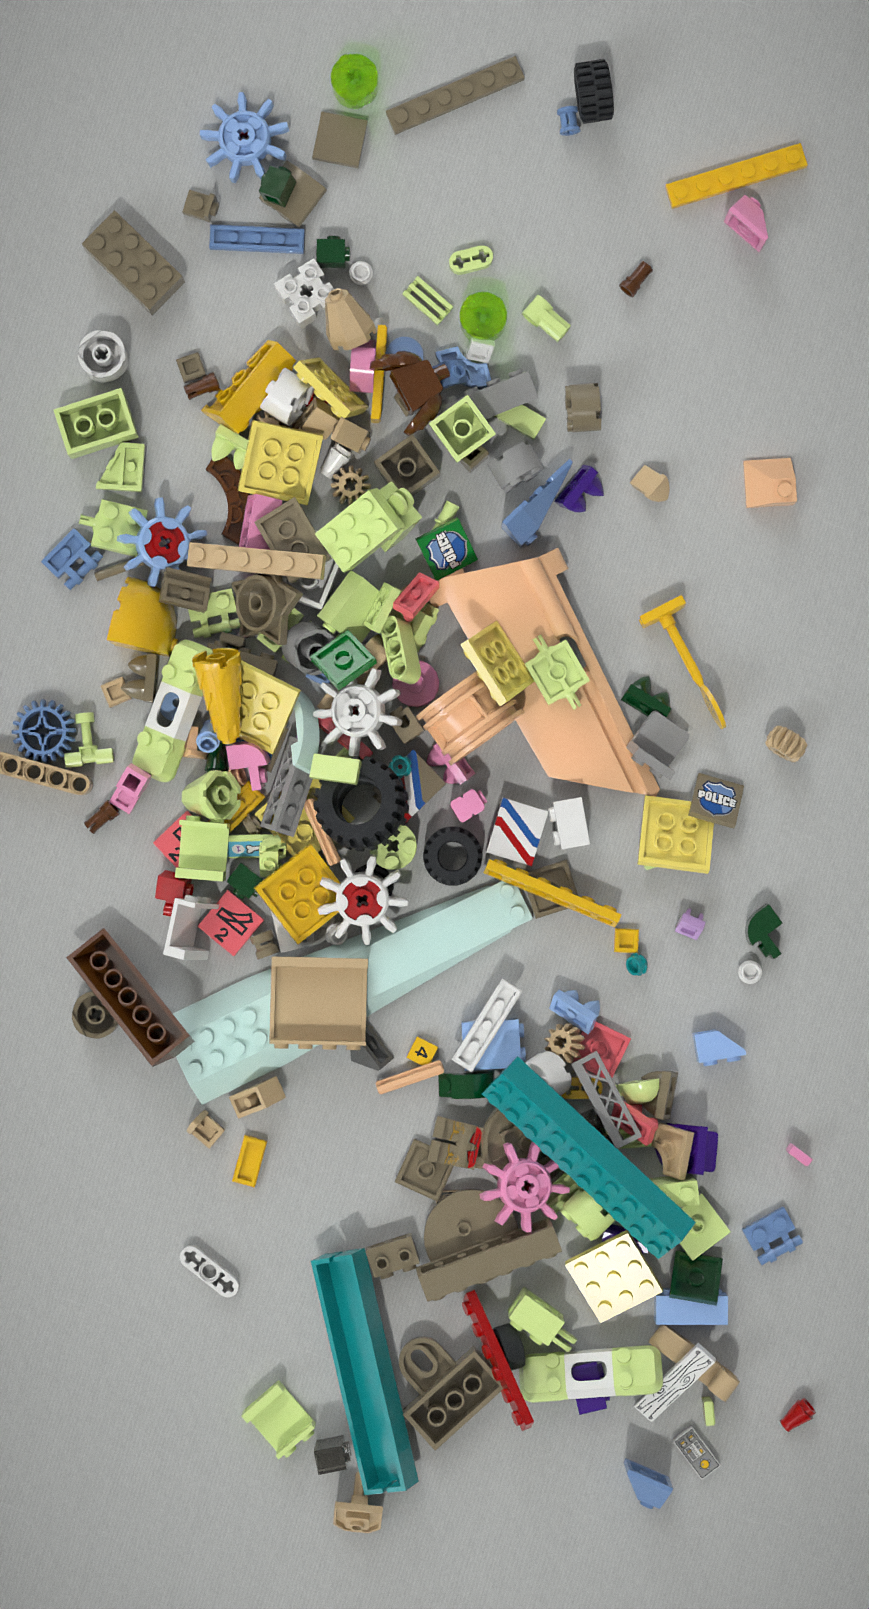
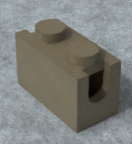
(407, 731)

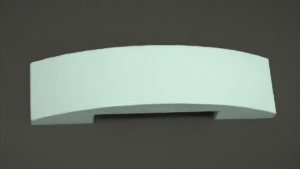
(307, 734)

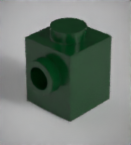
(277, 185)
(332, 252)
(244, 881)

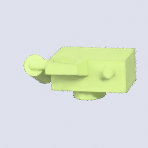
(270, 856)

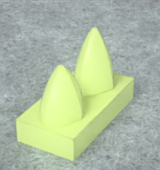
(225, 442)

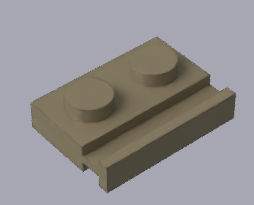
(185, 590)

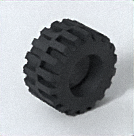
(593, 91)
(472, 848)

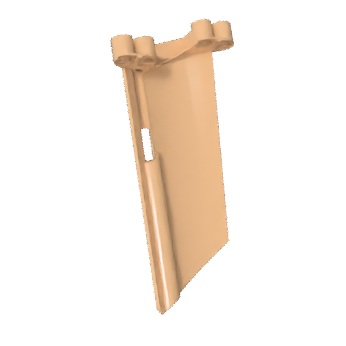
(529, 602)

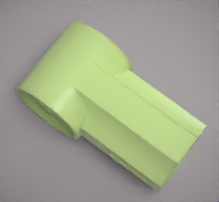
(541, 314)

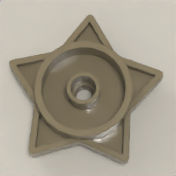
(264, 606)

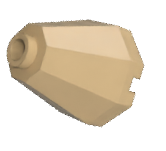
(346, 321)

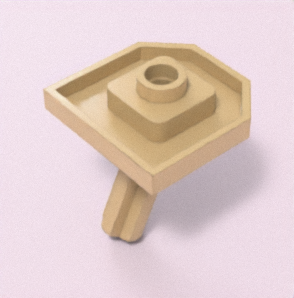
(358, 1515)

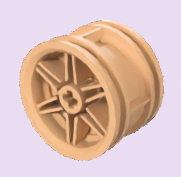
(466, 717)

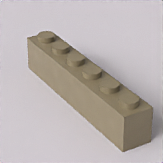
(488, 1260)

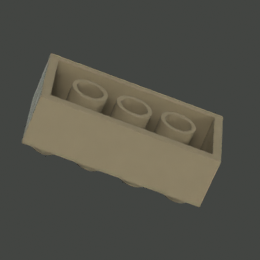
(133, 262)

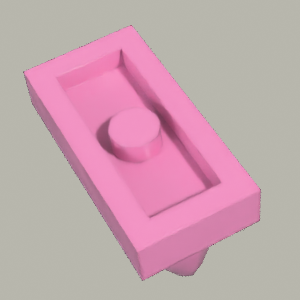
(453, 774)

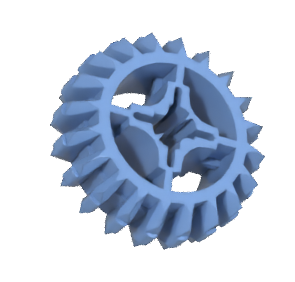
(44, 741)

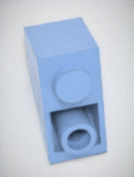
(713, 1046)

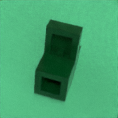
(759, 926)
(464, 1085)

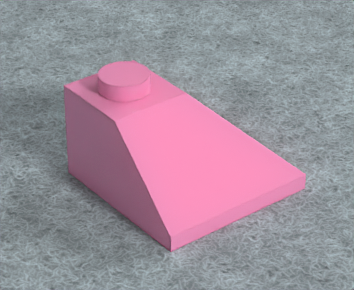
(748, 221)

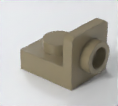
(200, 205)

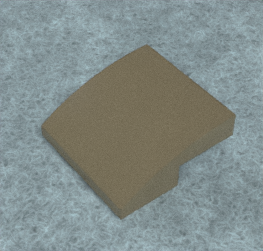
(303, 198)

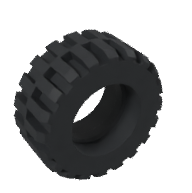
(378, 828)

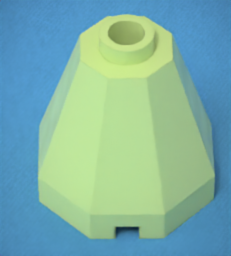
(213, 795)

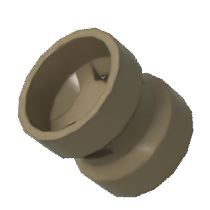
(267, 949)

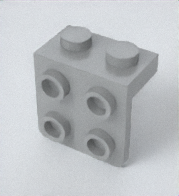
(657, 744)

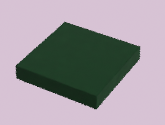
(696, 1279)

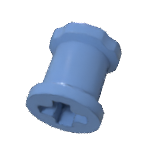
(571, 127)

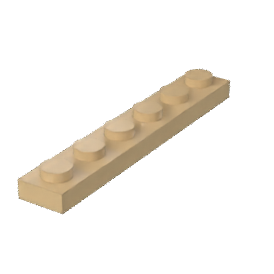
(256, 561)

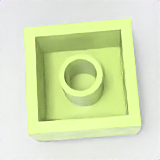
(462, 428)

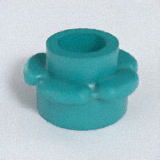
(404, 761)
(637, 964)

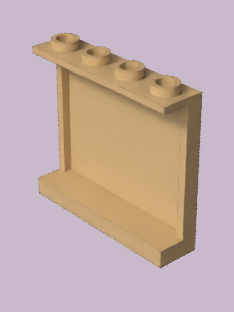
(318, 1002)

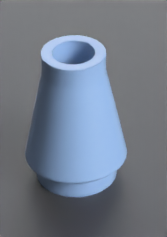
(207, 739)

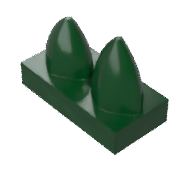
(639, 698)

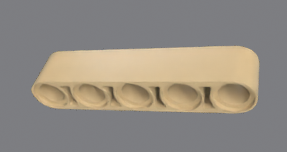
(46, 775)

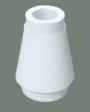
(335, 459)

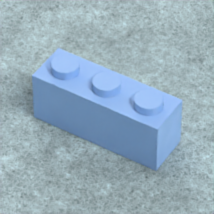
(682, 1312)

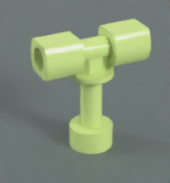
(88, 753)

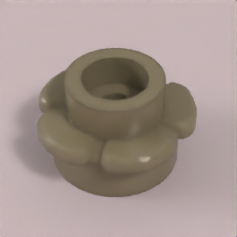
(252, 824)

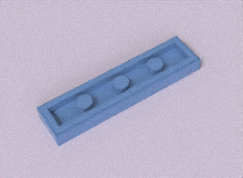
(257, 239)

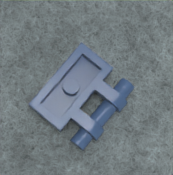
(67, 553)
(769, 1229)

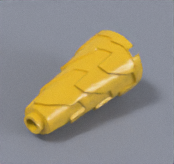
(220, 682)

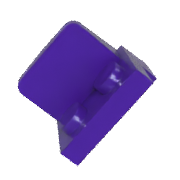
(703, 1149)

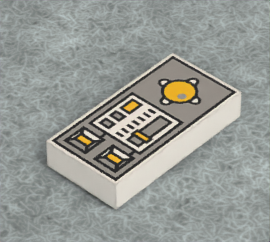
(696, 1452)

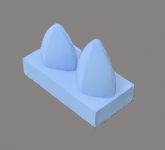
(568, 1007)

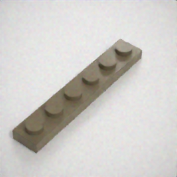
(455, 95)

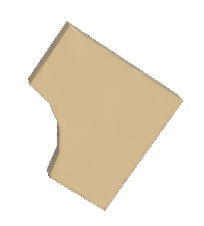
(675, 1149)

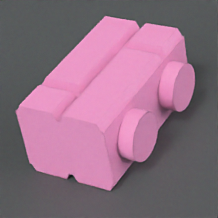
(470, 803)

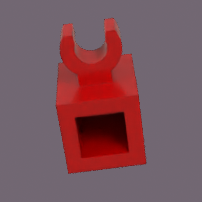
(170, 888)

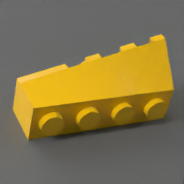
(246, 393)

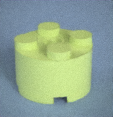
(396, 860)
(589, 1215)

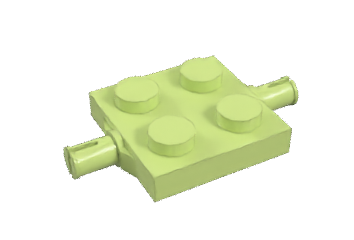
(111, 522)
(557, 672)

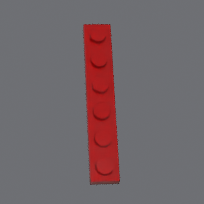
(500, 1369)

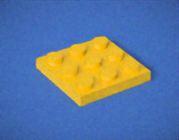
(296, 893)

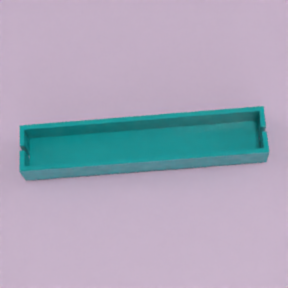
(588, 1158)
(364, 1371)

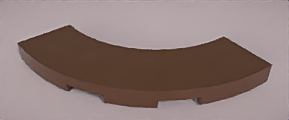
(229, 478)

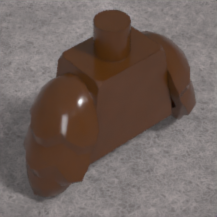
(416, 384)

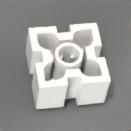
(291, 289)

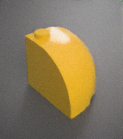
(142, 620)

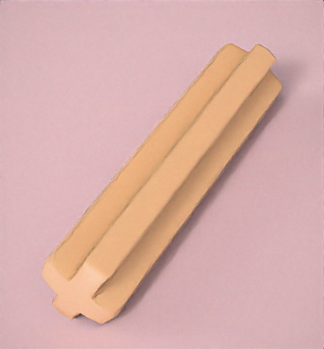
(325, 841)
(410, 1077)

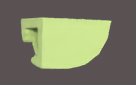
(639, 1090)

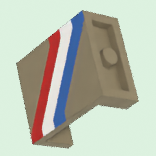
(420, 784)

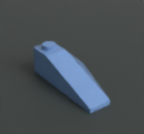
(528, 516)

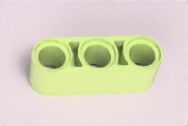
(401, 650)

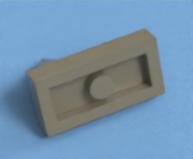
(143, 688)
(662, 1104)

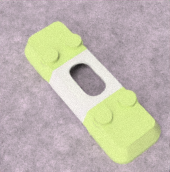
(163, 747)
(629, 1373)

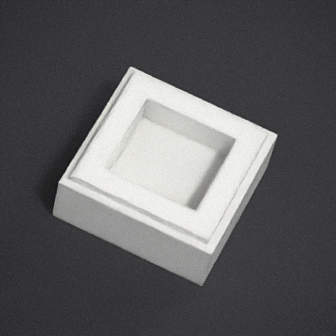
(480, 350)

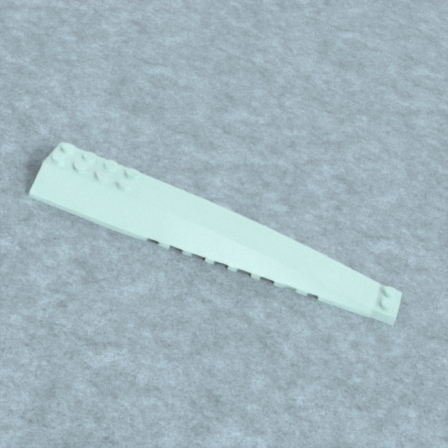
(234, 1023)

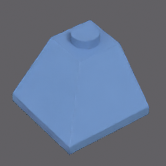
(649, 1485)

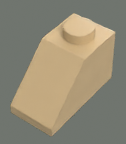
(317, 419)
(351, 436)
(257, 1097)

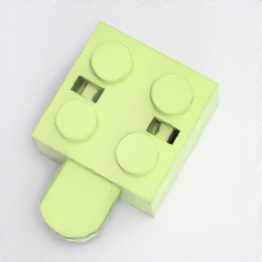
(402, 504)
(539, 1320)

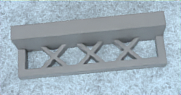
(294, 793)
(598, 1103)

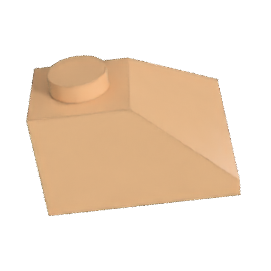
(769, 483)

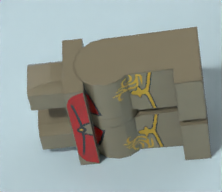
(466, 1146)

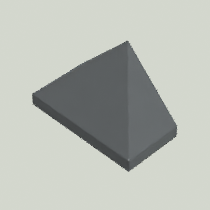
(374, 1054)

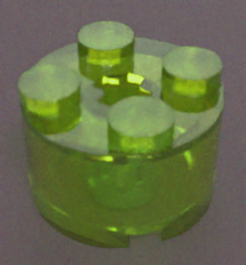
(350, 68)
(486, 304)

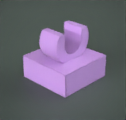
(690, 925)

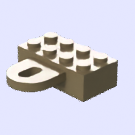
(448, 1391)

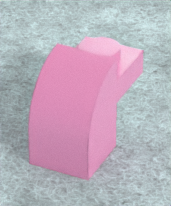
(360, 374)
(249, 755)
(130, 788)

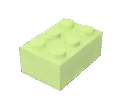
(96, 423)
(360, 530)

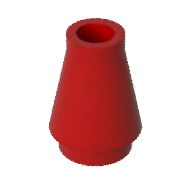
(799, 1414)

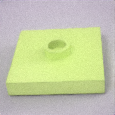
(706, 1231)

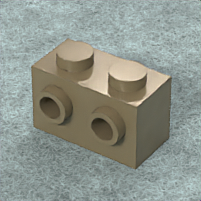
(393, 1256)

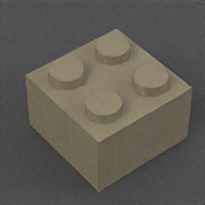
(407, 466)

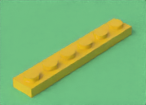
(736, 176)
(544, 889)

